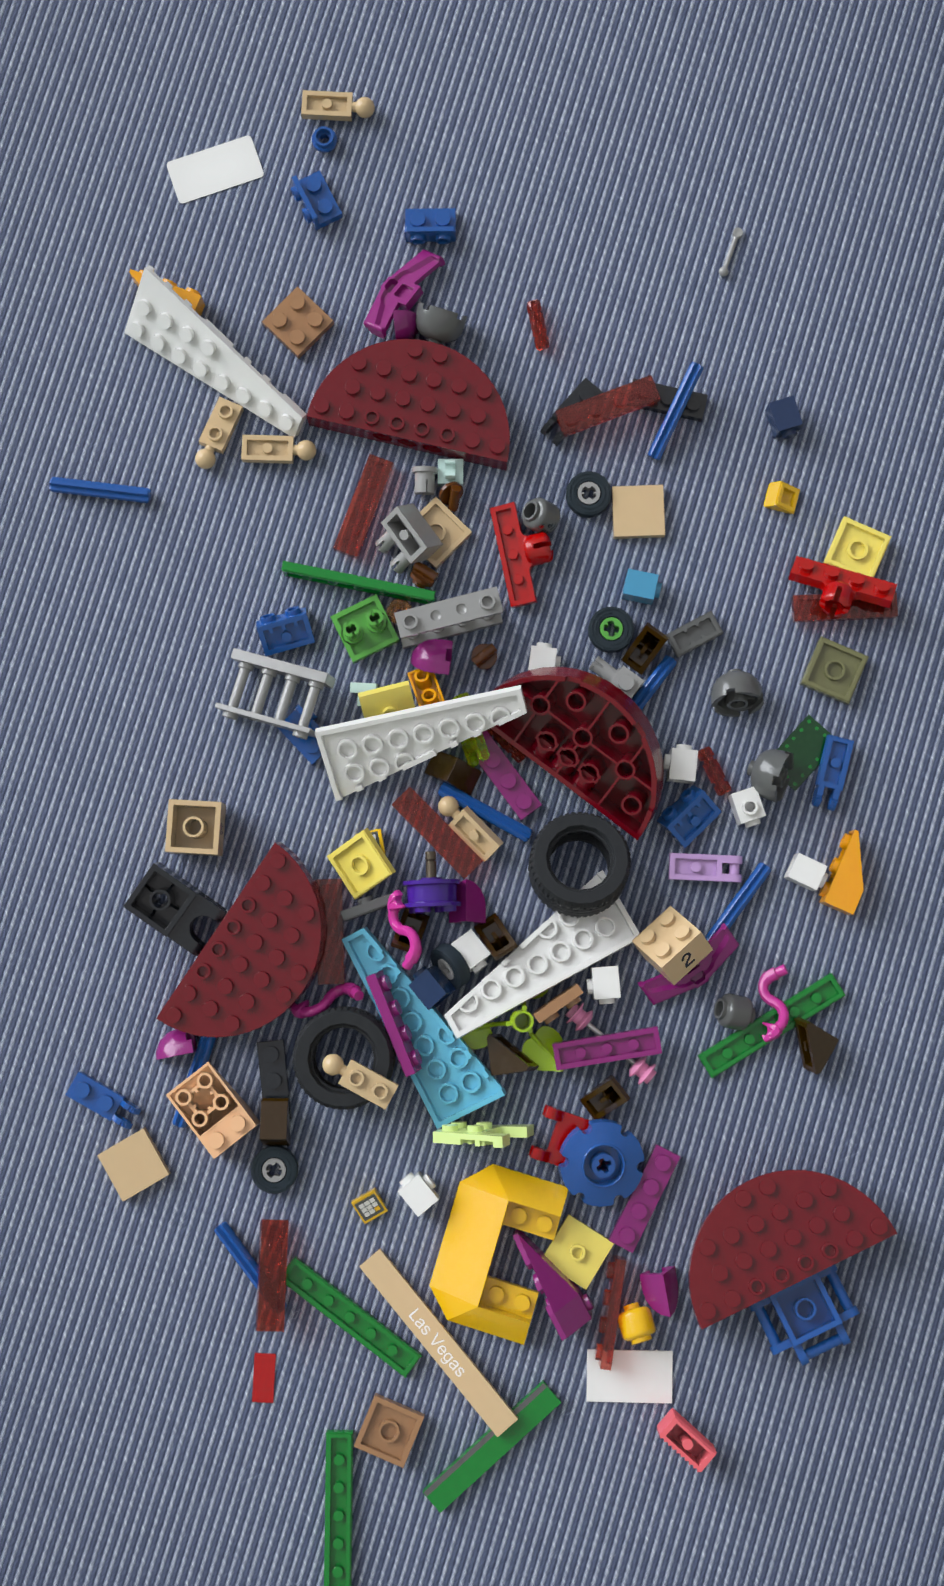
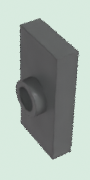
(694, 634)
(365, 906)

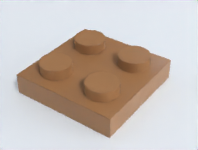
(298, 322)
(567, 998)
(389, 1430)

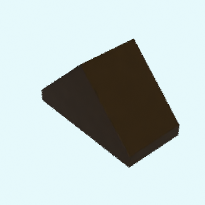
(645, 648)
(453, 772)
(417, 921)
(495, 937)
(814, 1045)
(506, 1057)
(604, 1097)
(275, 1122)

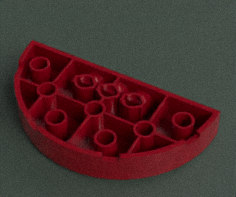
(416, 399)
(590, 742)
(257, 955)
(776, 1236)

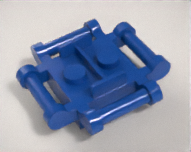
(805, 1313)

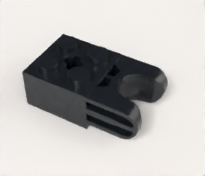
(178, 915)

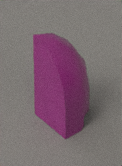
(405, 324)
(433, 656)
(473, 904)
(176, 1044)
(661, 1290)

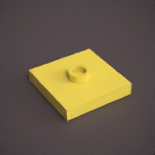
(857, 548)
(386, 699)
(361, 863)
(578, 1251)

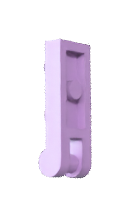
(704, 867)

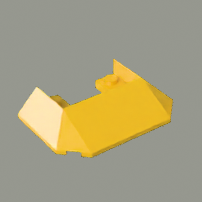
(461, 1272)

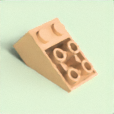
(213, 1109)

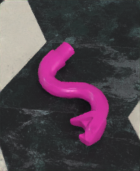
(394, 905)
(765, 980)
(303, 1010)

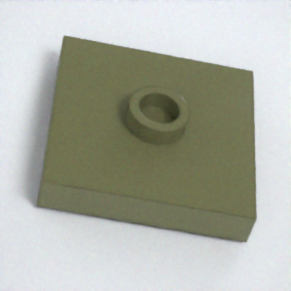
(834, 670)

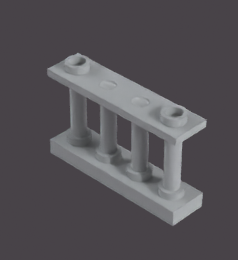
(449, 617)
(270, 668)

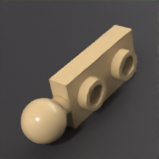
(334, 106)
(218, 431)
(275, 449)
(470, 828)
(361, 1080)

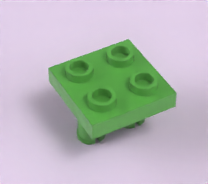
(364, 628)

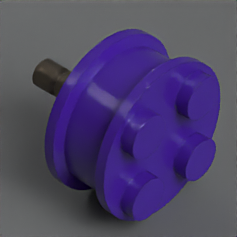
(432, 891)

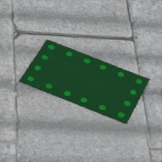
(807, 747)

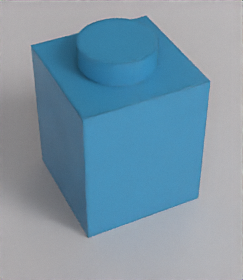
(641, 587)

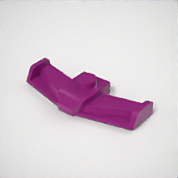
(401, 291)
(660, 989)

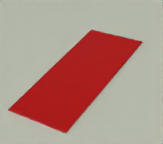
(263, 1377)

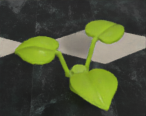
(537, 1048)

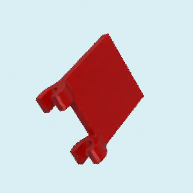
(564, 1125)

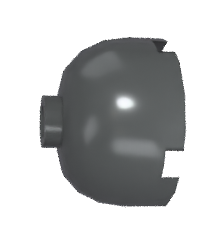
(439, 324)
(735, 693)
(770, 773)

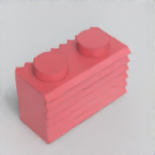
(686, 1440)

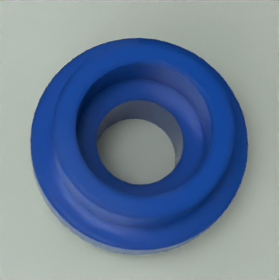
(319, 134)

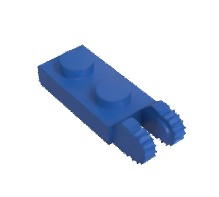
(832, 770)
(101, 1099)

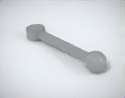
(737, 234)

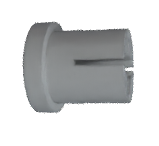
(424, 479)

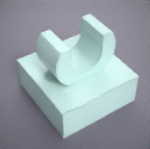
(450, 471)
(361, 687)

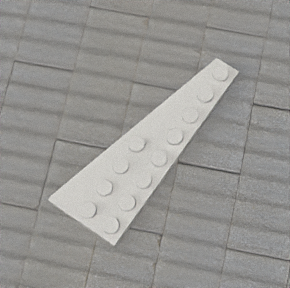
(185, 338)
(383, 744)
(543, 960)

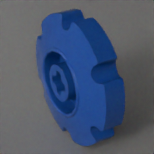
(581, 1167)

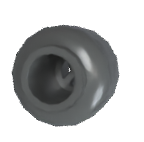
(540, 515)
(734, 1011)

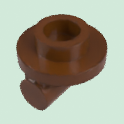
(451, 494)
(423, 575)
(484, 656)

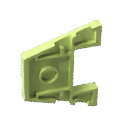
(481, 1134)

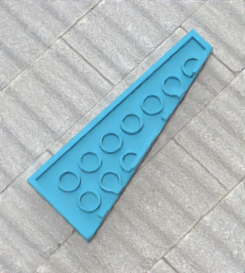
(451, 1074)

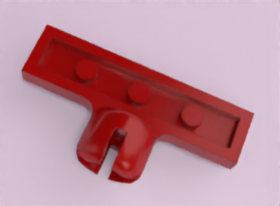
(518, 553)
(841, 585)

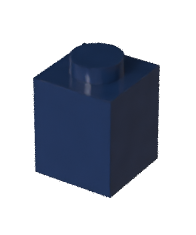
(784, 417)
(431, 986)

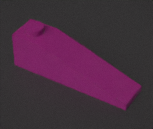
(564, 1299)

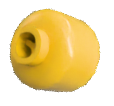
(636, 1323)

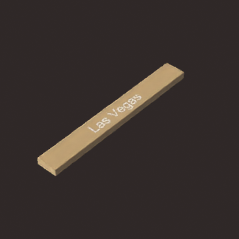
(439, 1342)

